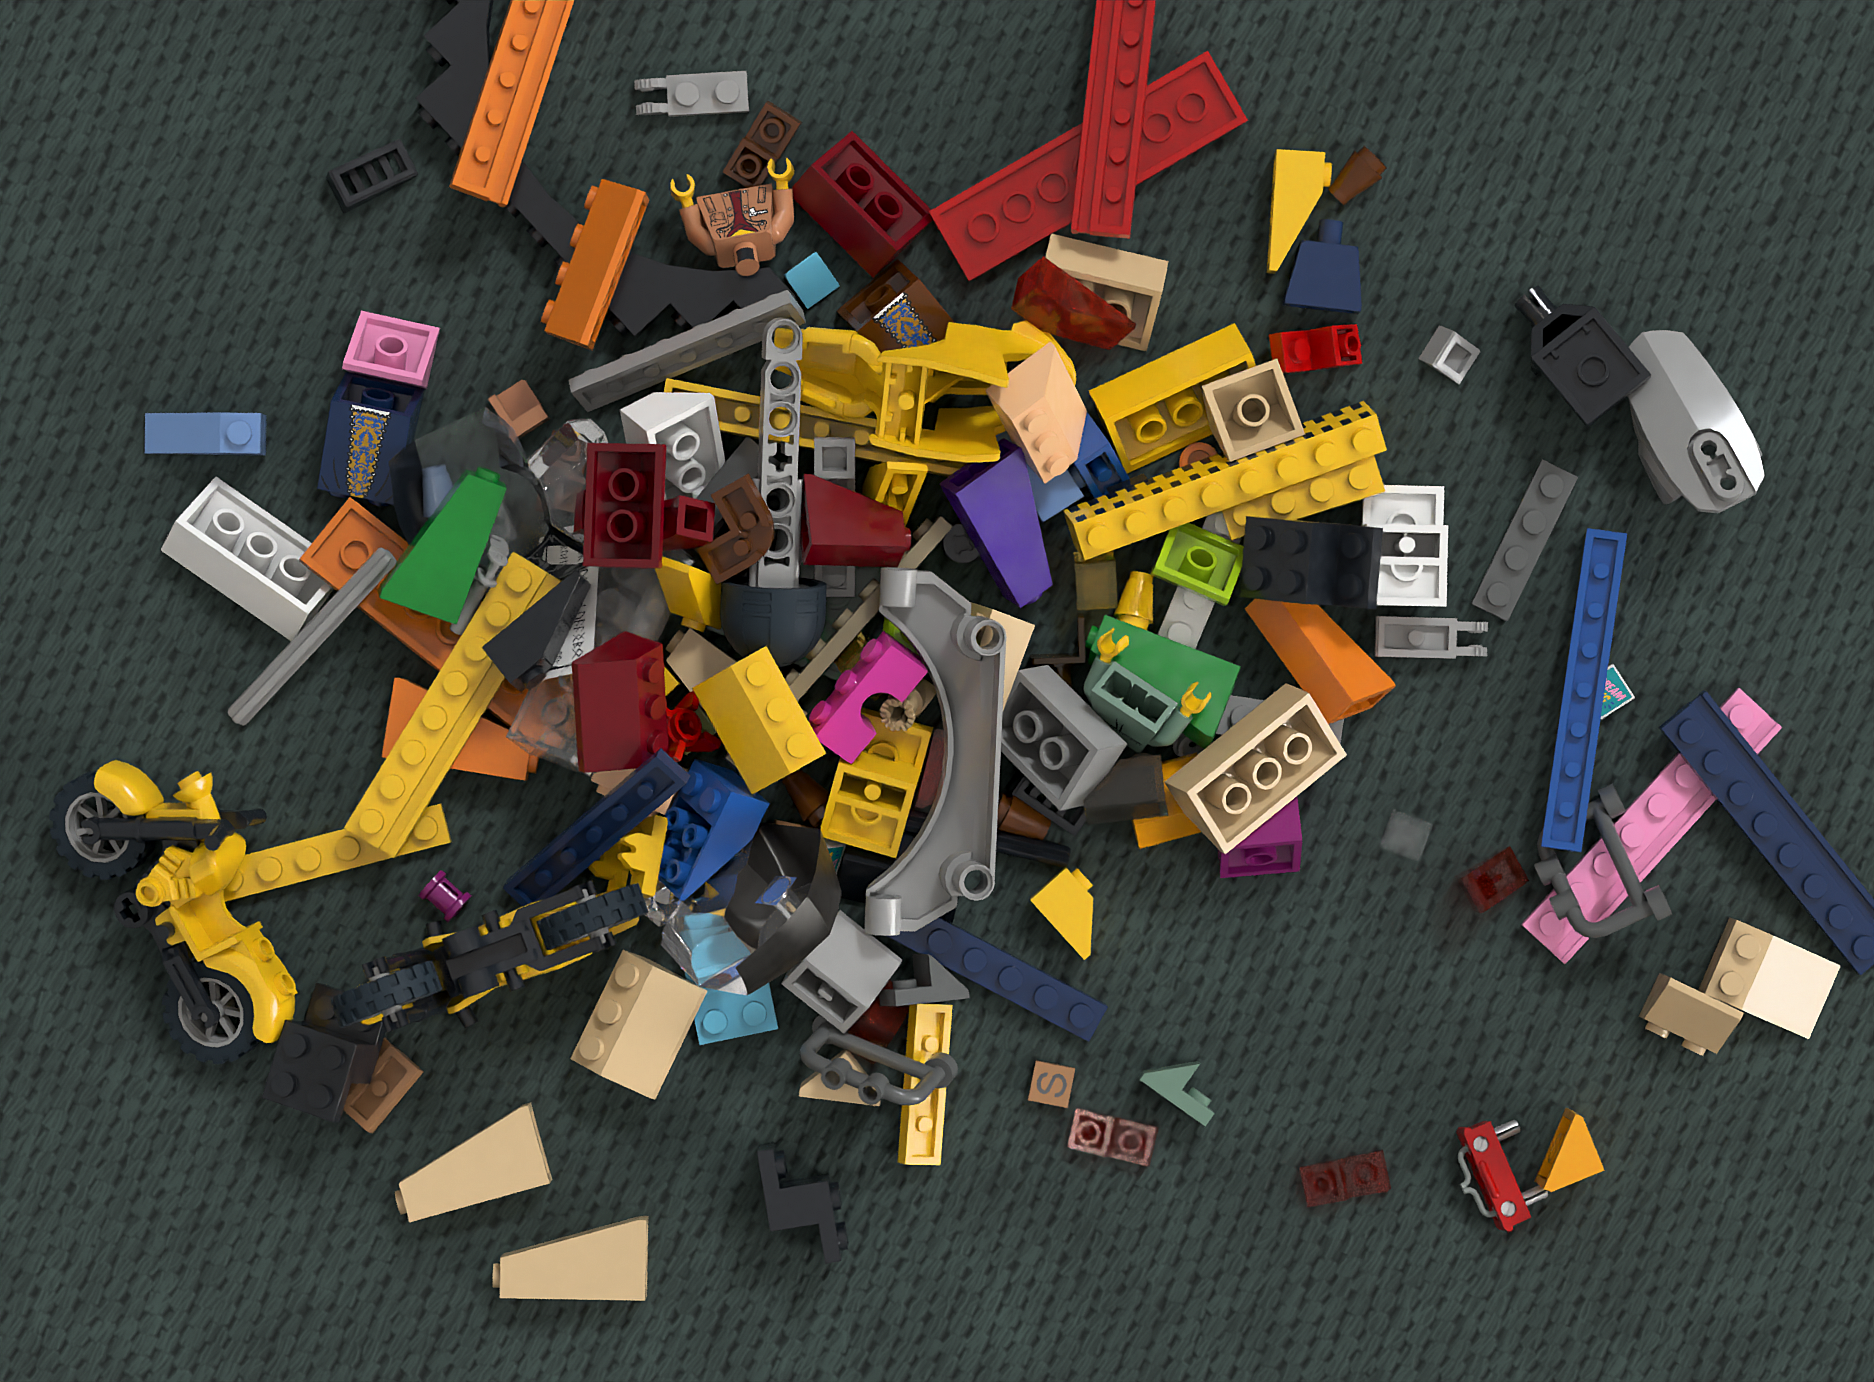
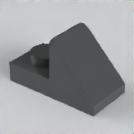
(929, 985)

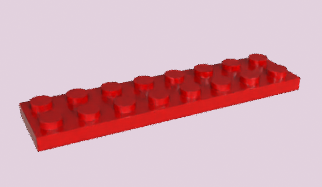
(1038, 190)

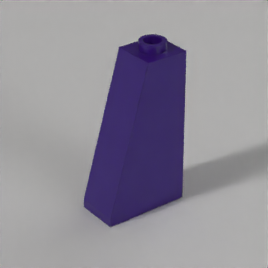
(1003, 522)

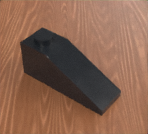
(535, 638)

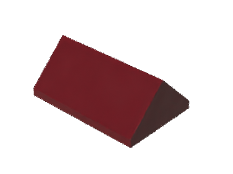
(624, 505)

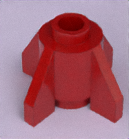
(686, 728)

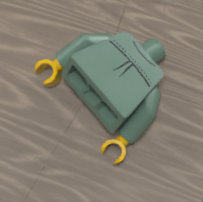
(1133, 706)

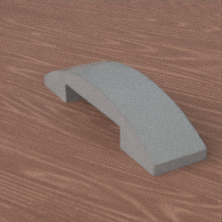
(836, 463)

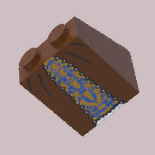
(896, 311)

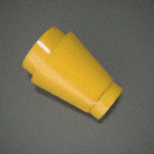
(1137, 601)

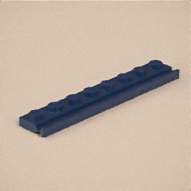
(1776, 827)

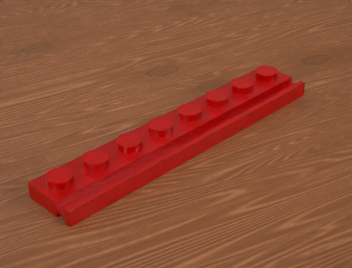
(1113, 118)

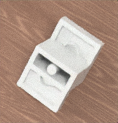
(1412, 544)

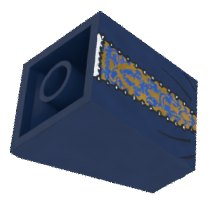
(364, 431)

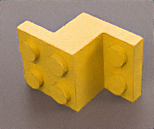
(877, 790)

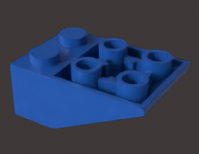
(707, 826)

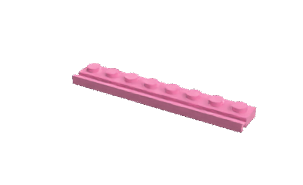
(1647, 832)

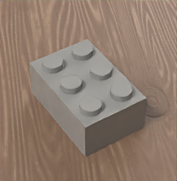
(1057, 737)

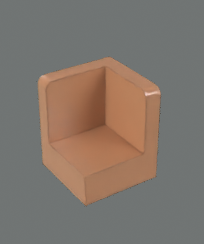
(519, 408)

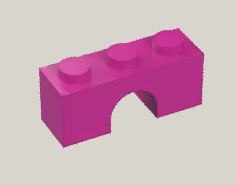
(883, 668)

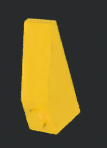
(1295, 191)
(895, 485)
(690, 594)

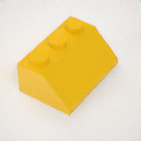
(758, 720)

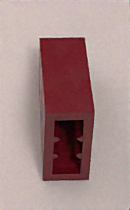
(849, 527)

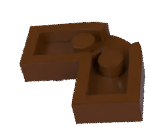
(749, 531)

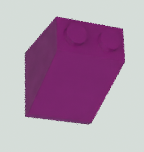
(1268, 849)

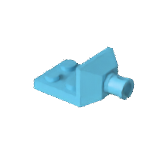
(734, 1015)

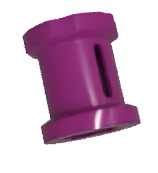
(444, 896)

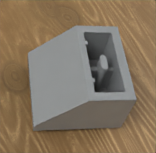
(843, 973)

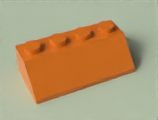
(596, 263)

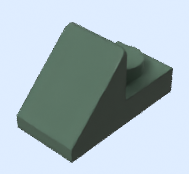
(1170, 1083)

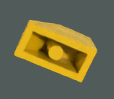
(1068, 908)

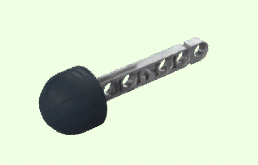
(773, 602)

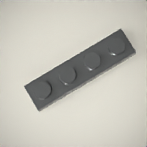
(1524, 540)

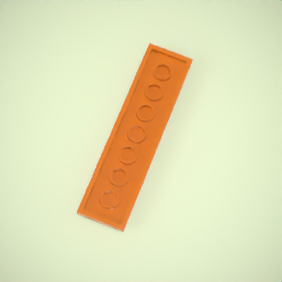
(345, 547)

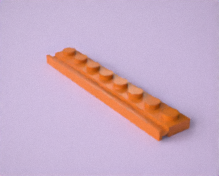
(510, 98)

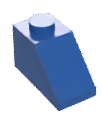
(1098, 461)

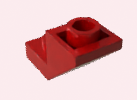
(1316, 348)

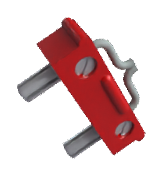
(1494, 1174)

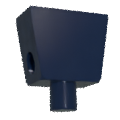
(1325, 273)

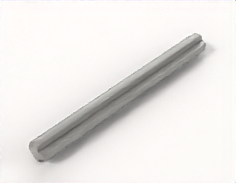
(312, 636)

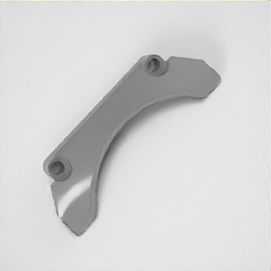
(964, 814)

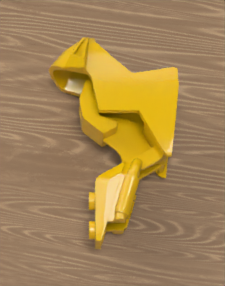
(852, 379)

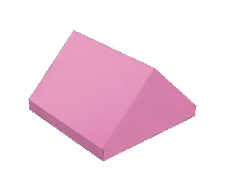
(392, 349)

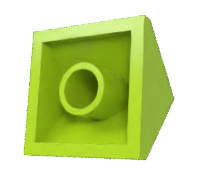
(1199, 562)

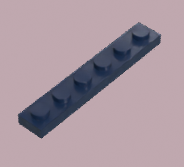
(597, 829)
(1007, 976)

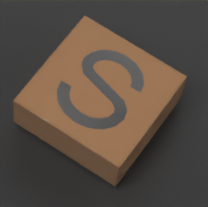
(1051, 1083)

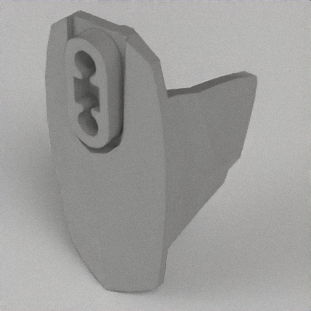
(1680, 414)

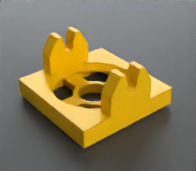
(636, 852)

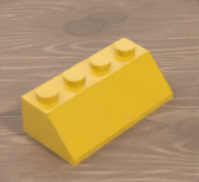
(1162, 402)

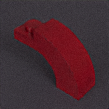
(685, 526)

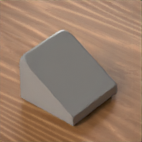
(1449, 354)

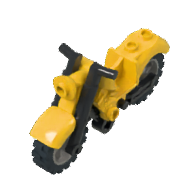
(182, 902)

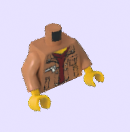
(739, 224)

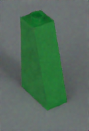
(446, 552)
(1172, 670)

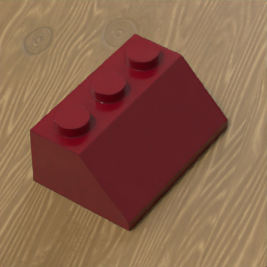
(861, 204)
(620, 704)

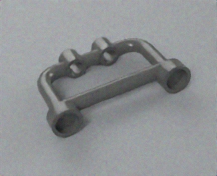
(1565, 902)
(935, 1073)

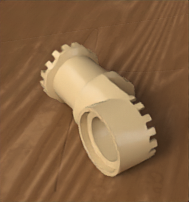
(912, 707)

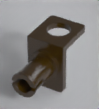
(1062, 662)

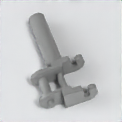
(484, 578)

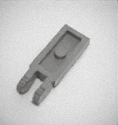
(697, 94)
(1424, 637)

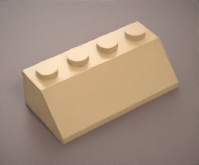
(1256, 767)

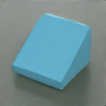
(811, 280)

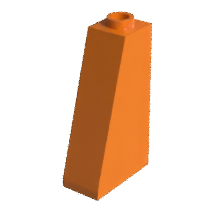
(1321, 657)
(485, 751)

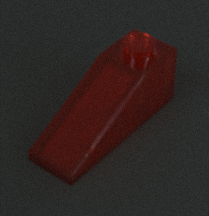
(1068, 308)

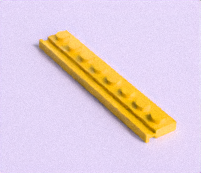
(445, 714)

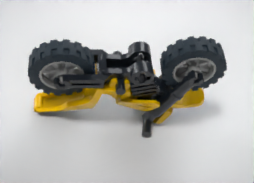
(503, 951)

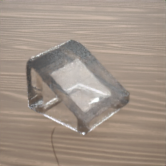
(1405, 835)

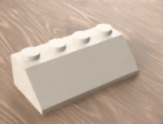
(248, 558)

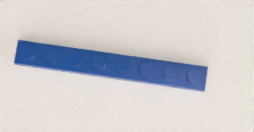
(1584, 690)

